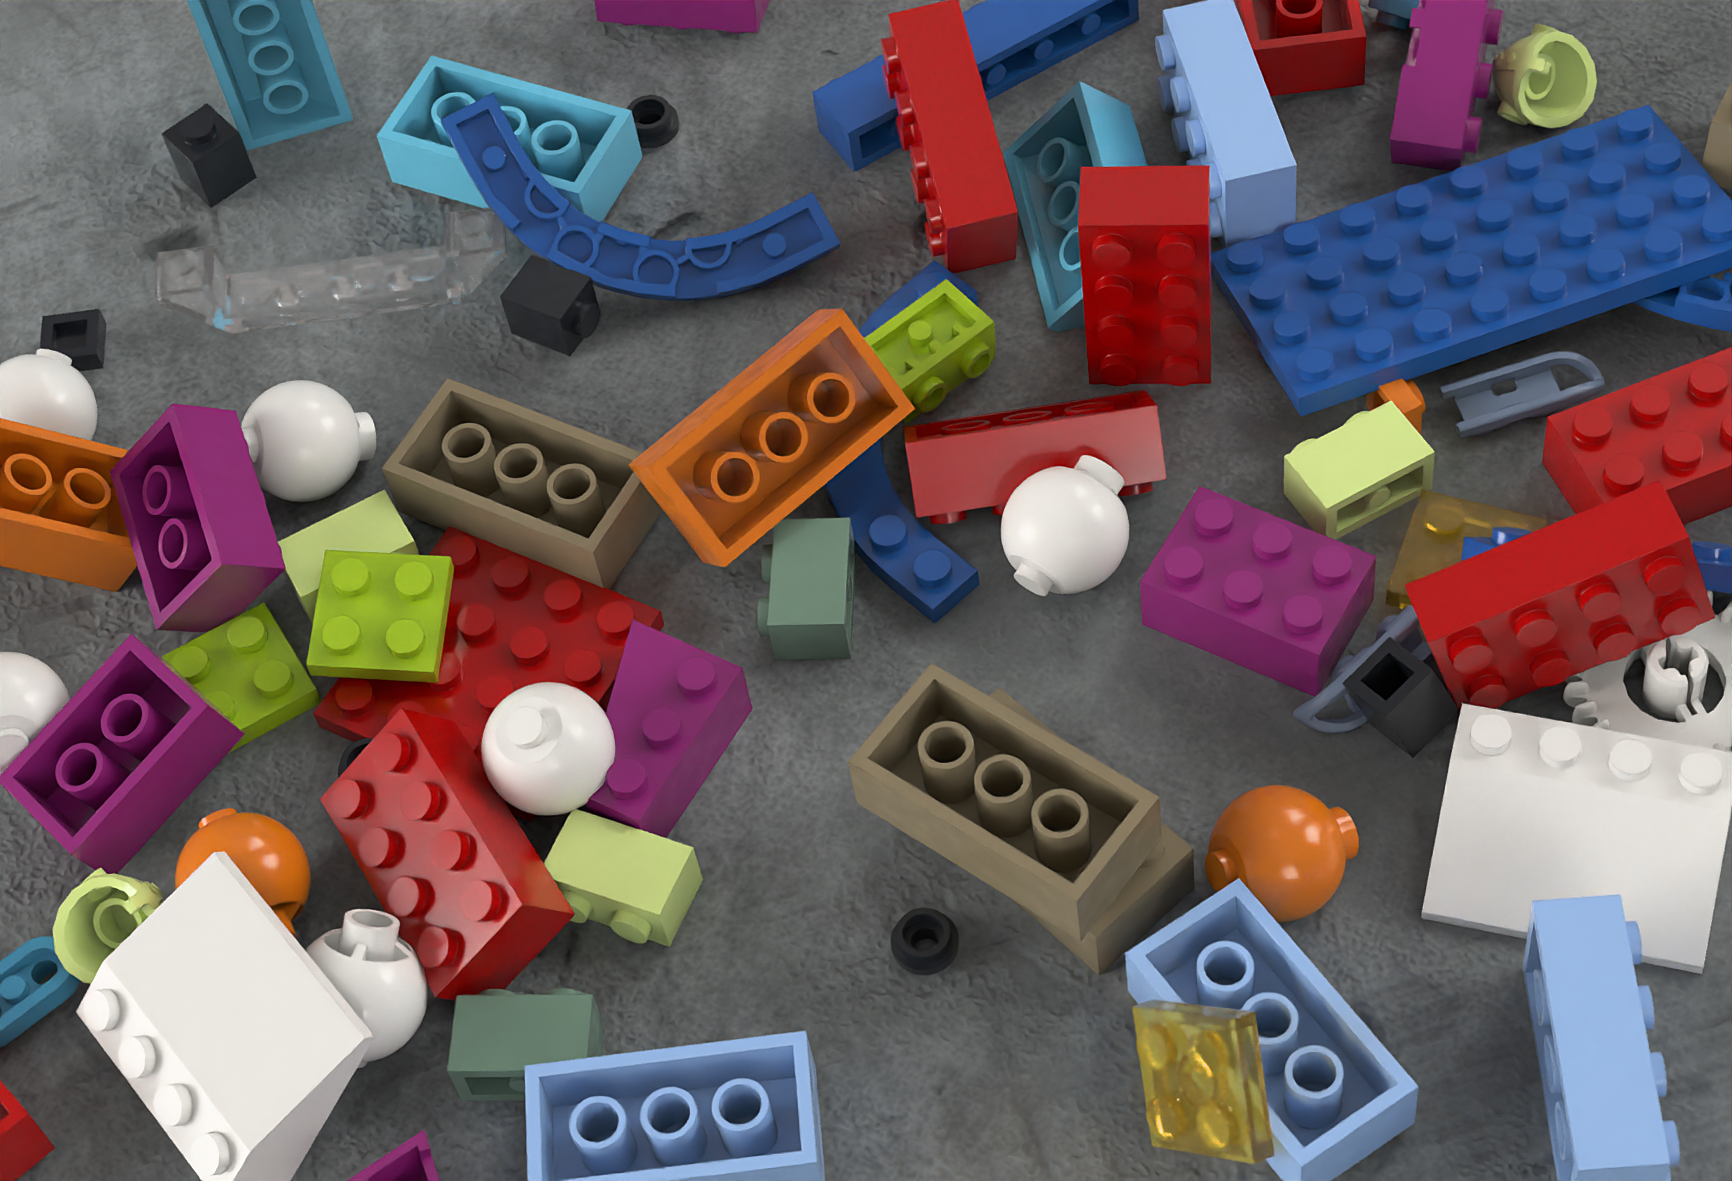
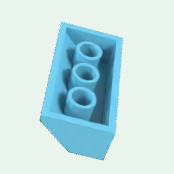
(272, 67)
(1044, 173)

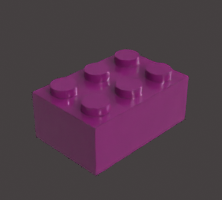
(196, 519)
(1258, 590)
(120, 757)

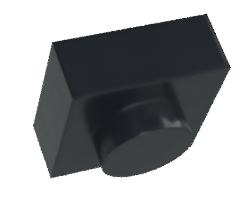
(78, 336)

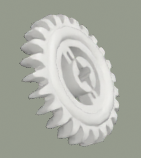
(1670, 688)

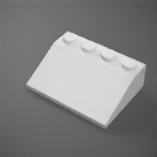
(1575, 814)
(226, 1028)

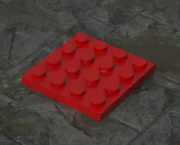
(504, 630)

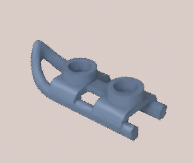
(1534, 393)
(1400, 628)

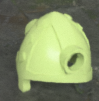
(1544, 79)
(99, 918)

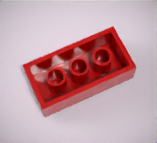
(1306, 43)
(949, 137)
(1146, 274)
(1650, 431)
(1562, 599)
(446, 856)

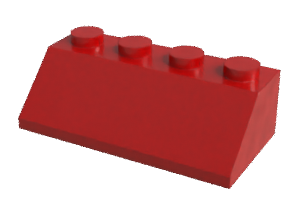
(988, 455)

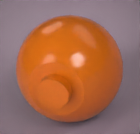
(1282, 849)
(263, 853)

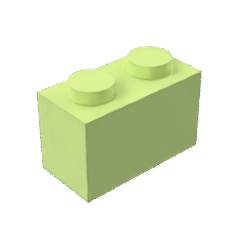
(1358, 471)
(363, 527)
(624, 877)

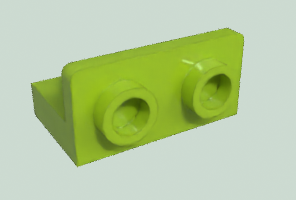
(935, 346)

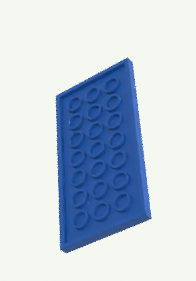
(1477, 258)

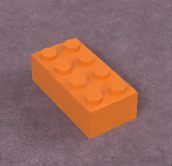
(772, 436)
(61, 508)

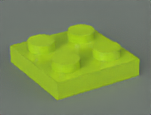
(380, 616)
(248, 673)

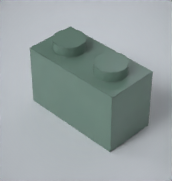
(810, 589)
(505, 1031)

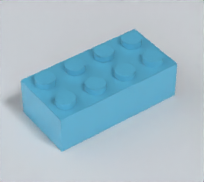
(573, 141)

